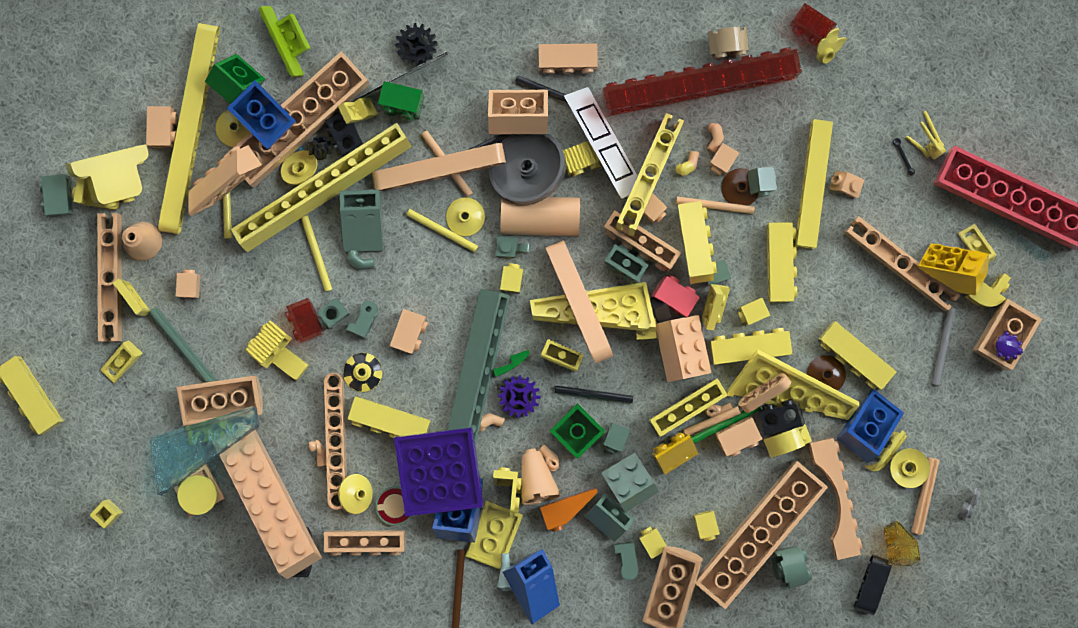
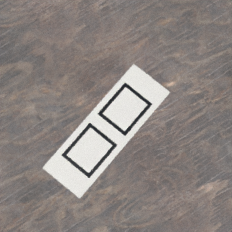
(603, 140)

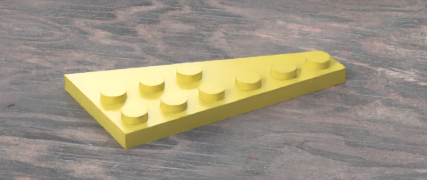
(808, 391)

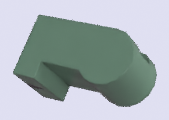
(365, 320)
(629, 566)

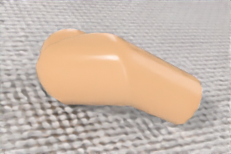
(717, 135)
(715, 409)
(489, 419)
(320, 452)
(550, 457)

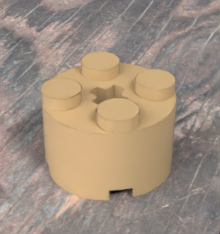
(727, 42)

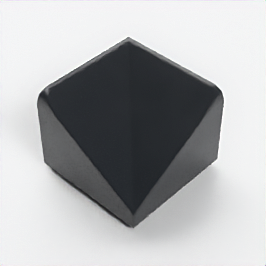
(660, 310)

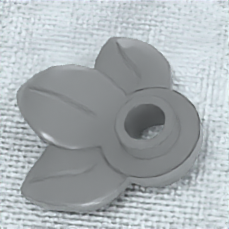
(967, 508)

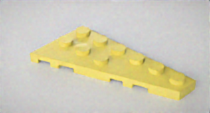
(615, 308)

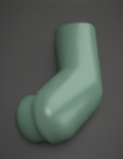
(359, 263)

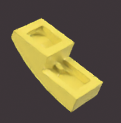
(357, 110)

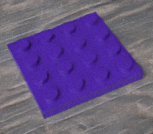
(438, 471)

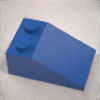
(261, 114)
(870, 426)
(457, 524)

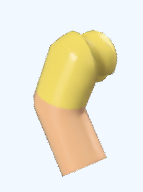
(689, 166)

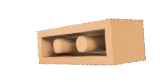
(568, 58)

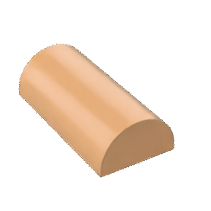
(545, 218)
(218, 398)
(672, 588)

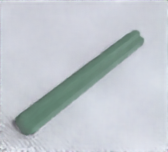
(181, 345)

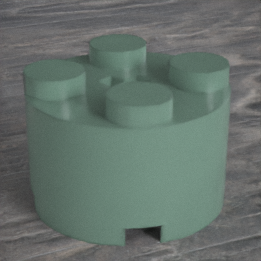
(791, 567)

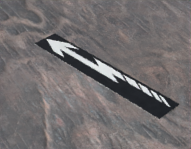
(403, 75)

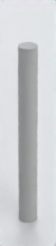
(943, 347)

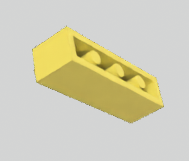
(695, 241)
(780, 262)
(743, 347)
(857, 355)
(29, 395)
(688, 407)
(386, 418)

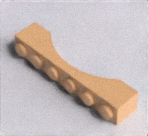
(844, 538)

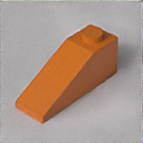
(562, 511)

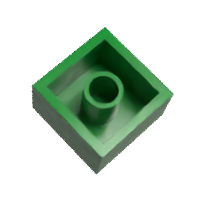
(232, 77)
(401, 100)
(577, 430)

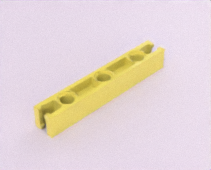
(644, 184)
(813, 184)

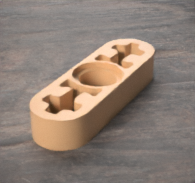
(765, 392)

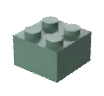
(630, 482)

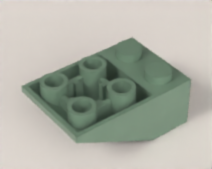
(361, 220)

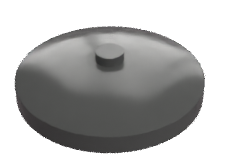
(531, 170)

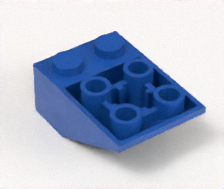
(534, 585)

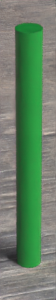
(722, 425)

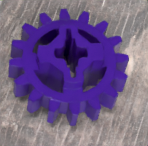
(509, 405)

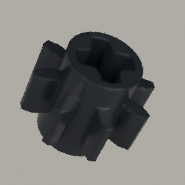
(320, 147)

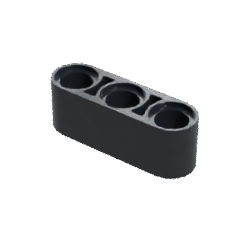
(873, 585)

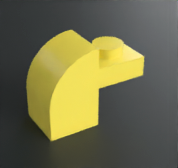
(991, 296)
(787, 441)

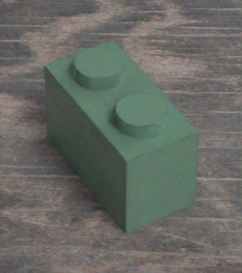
(56, 195)
(609, 517)

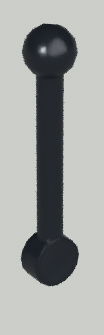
(897, 142)

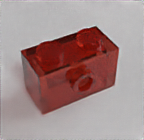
(304, 320)

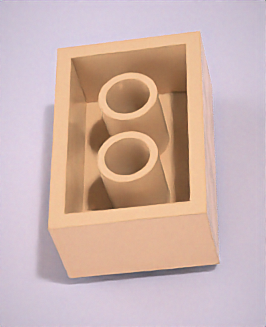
(518, 112)
(1008, 318)
(683, 348)

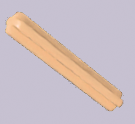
(925, 498)

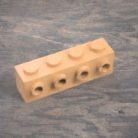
(643, 242)
(364, 541)

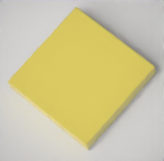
(131, 297)

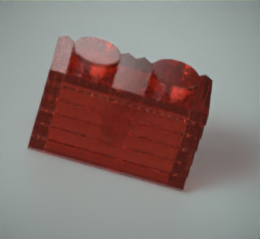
(812, 24)

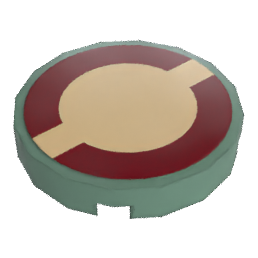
(390, 506)

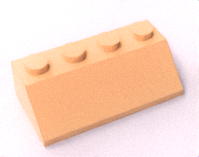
(223, 179)

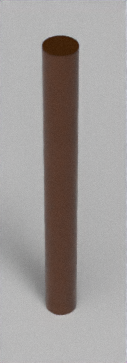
(458, 588)

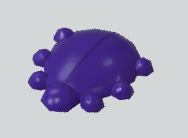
(1008, 346)

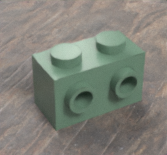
(625, 263)

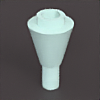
(502, 582)

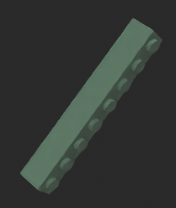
(479, 361)

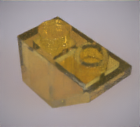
(901, 545)

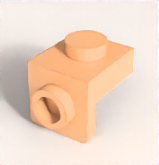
(846, 183)

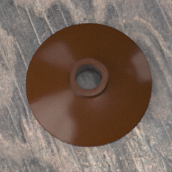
(731, 191)
(827, 363)

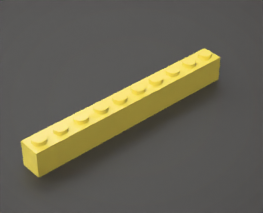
(321, 187)

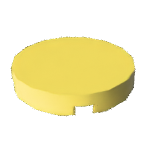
(197, 495)

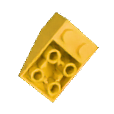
(956, 267)
(674, 453)

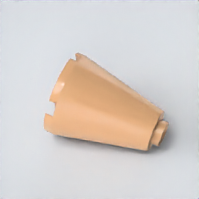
(142, 240)
(536, 479)

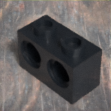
(348, 132)
(783, 422)

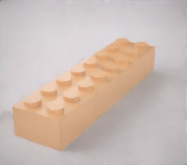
(310, 107)
(270, 506)
(760, 534)

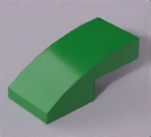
(516, 360)

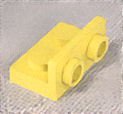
(714, 305)

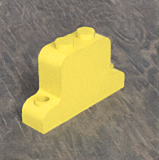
(111, 175)

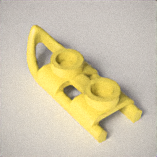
(896, 440)

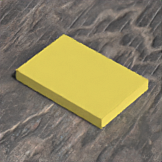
(494, 535)

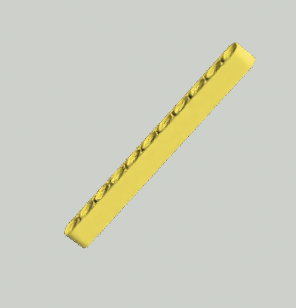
(187, 130)

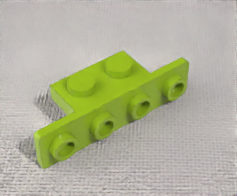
(287, 38)

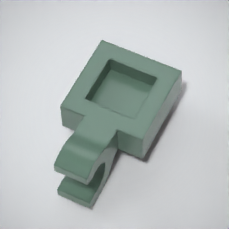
(508, 247)

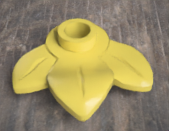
(829, 46)

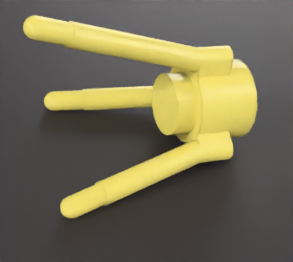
(935, 147)

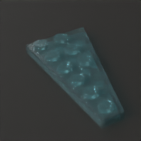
(190, 448)

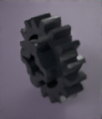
(413, 52)

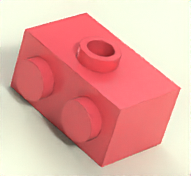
(677, 297)

